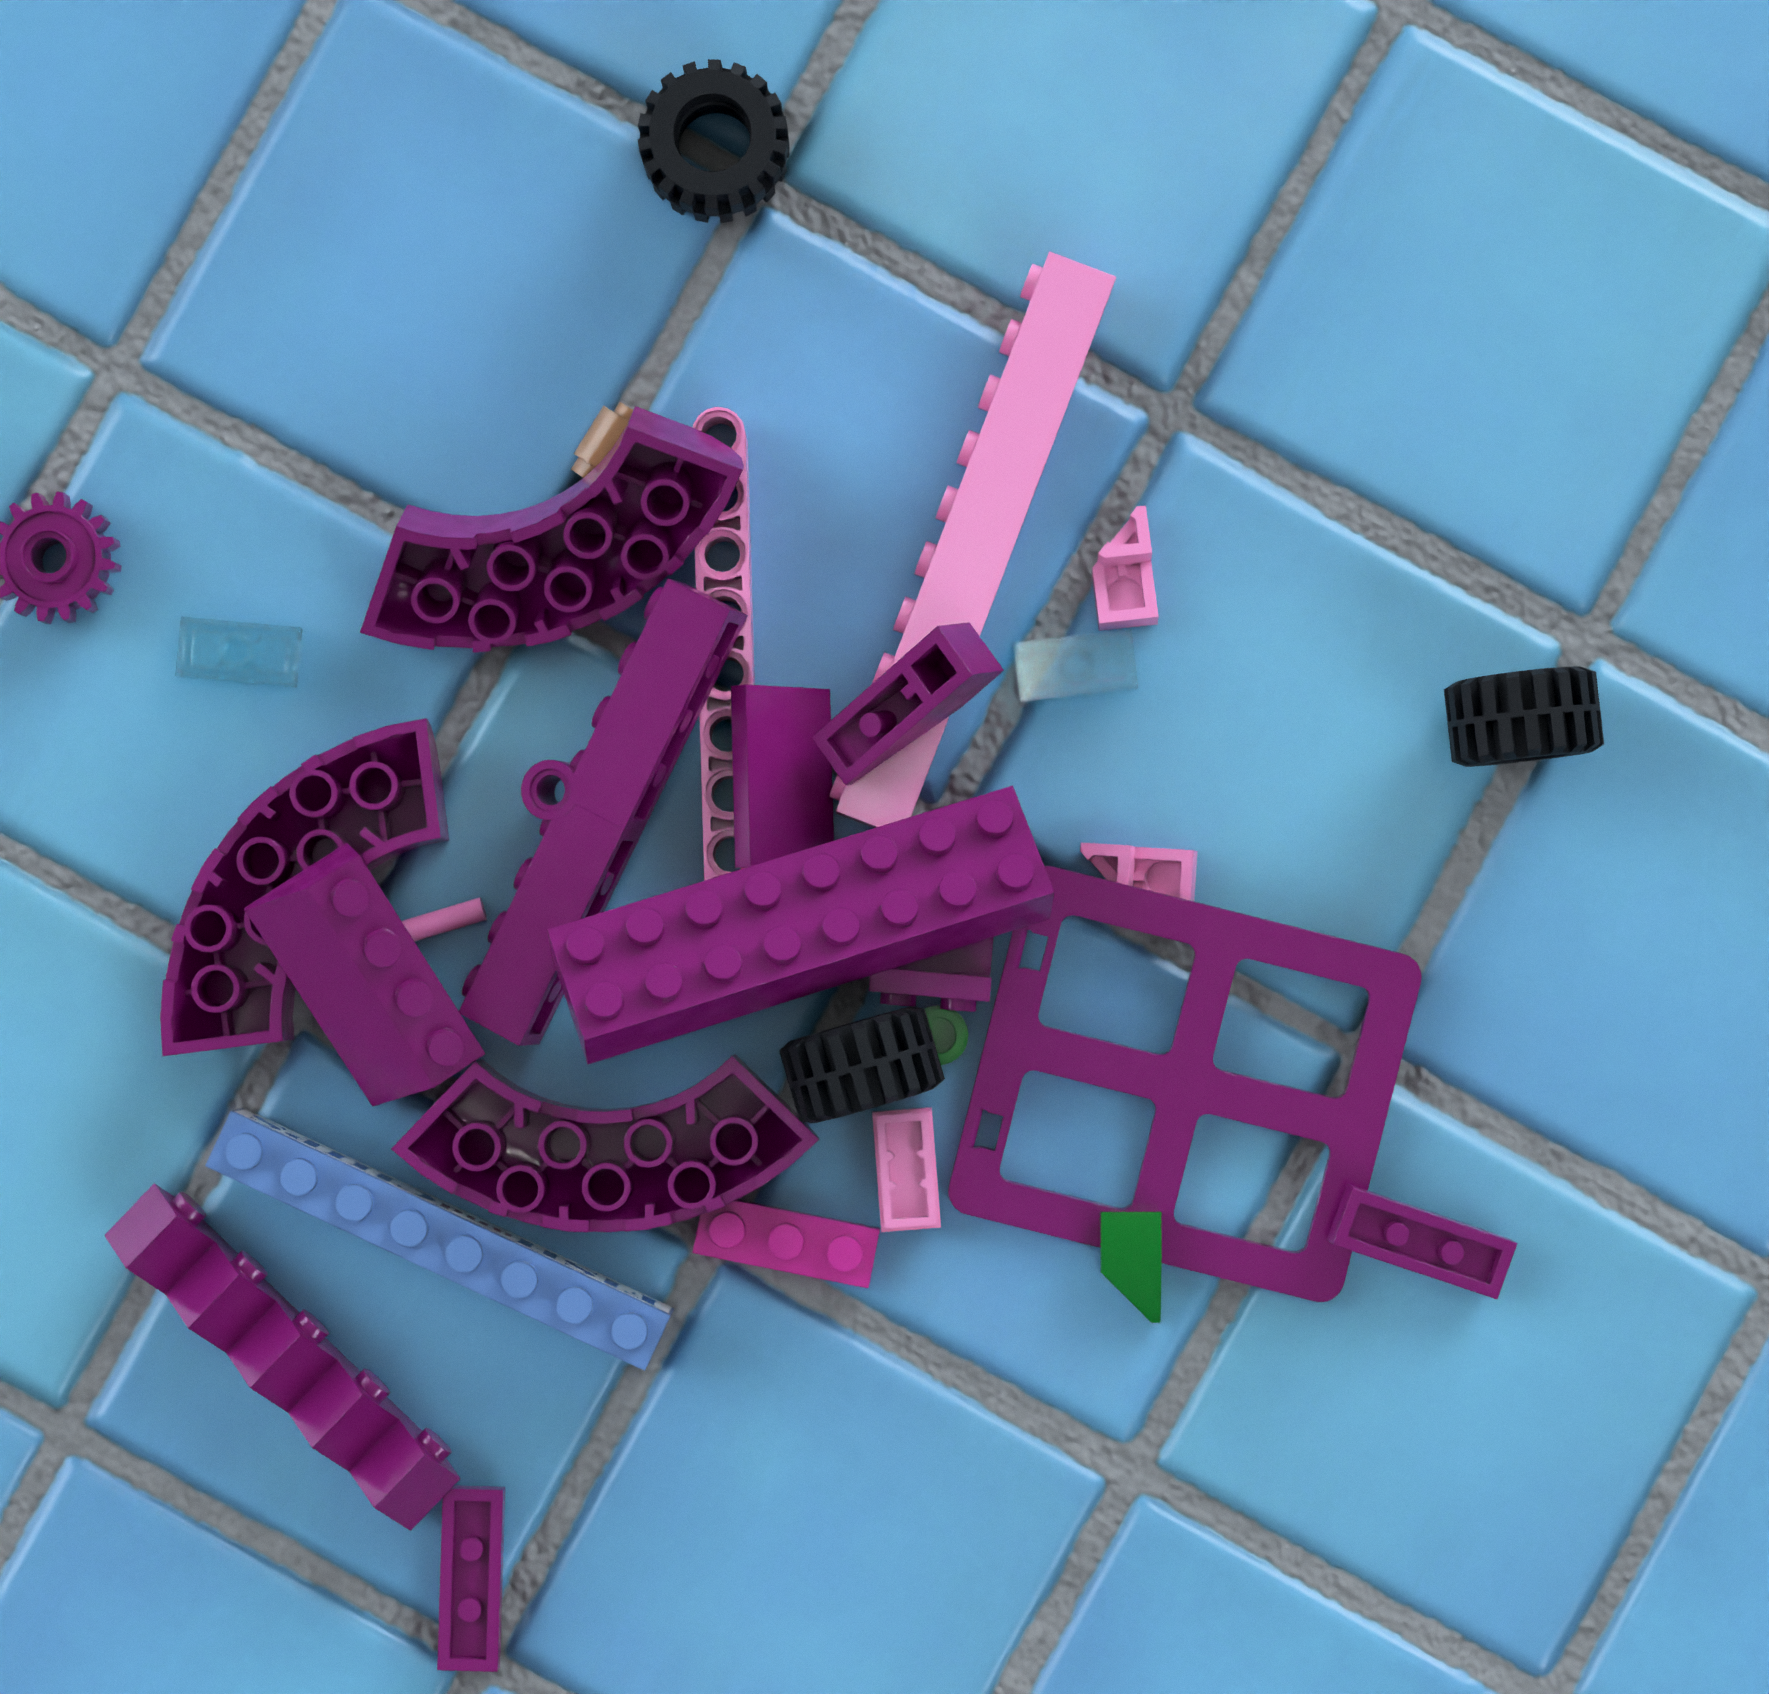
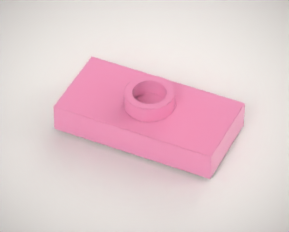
(906, 1169)

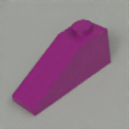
(908, 700)

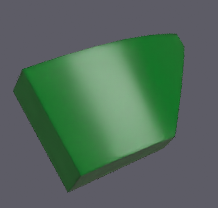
(1133, 1258)

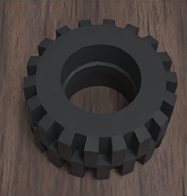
(704, 93)
(1523, 716)
(862, 1065)

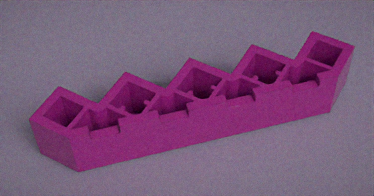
(284, 1354)

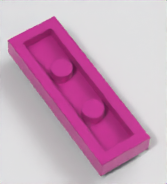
(789, 1242)

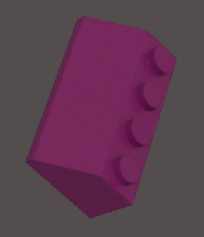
(364, 978)

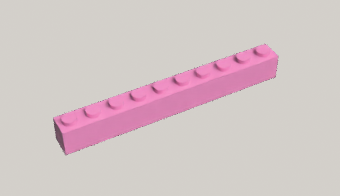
(991, 500)

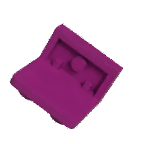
(955, 976)

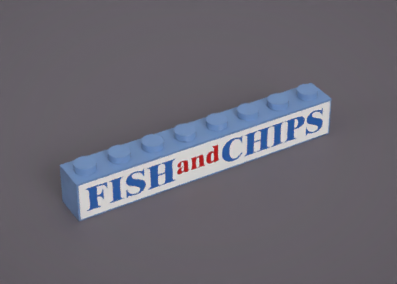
(440, 1237)

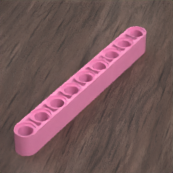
(736, 587)

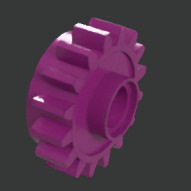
(85, 565)

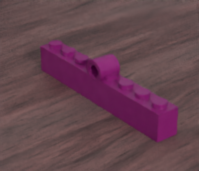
(604, 805)

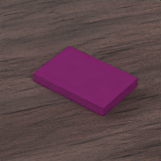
(779, 772)

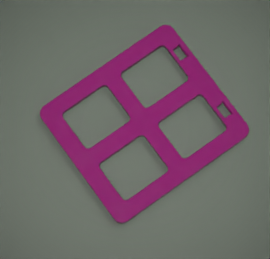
(1188, 1083)

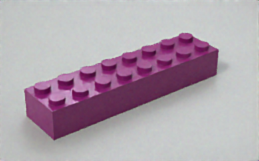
(800, 924)

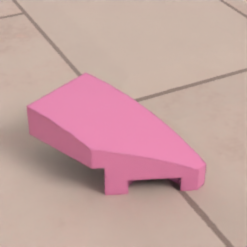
(1125, 577)
(1147, 868)

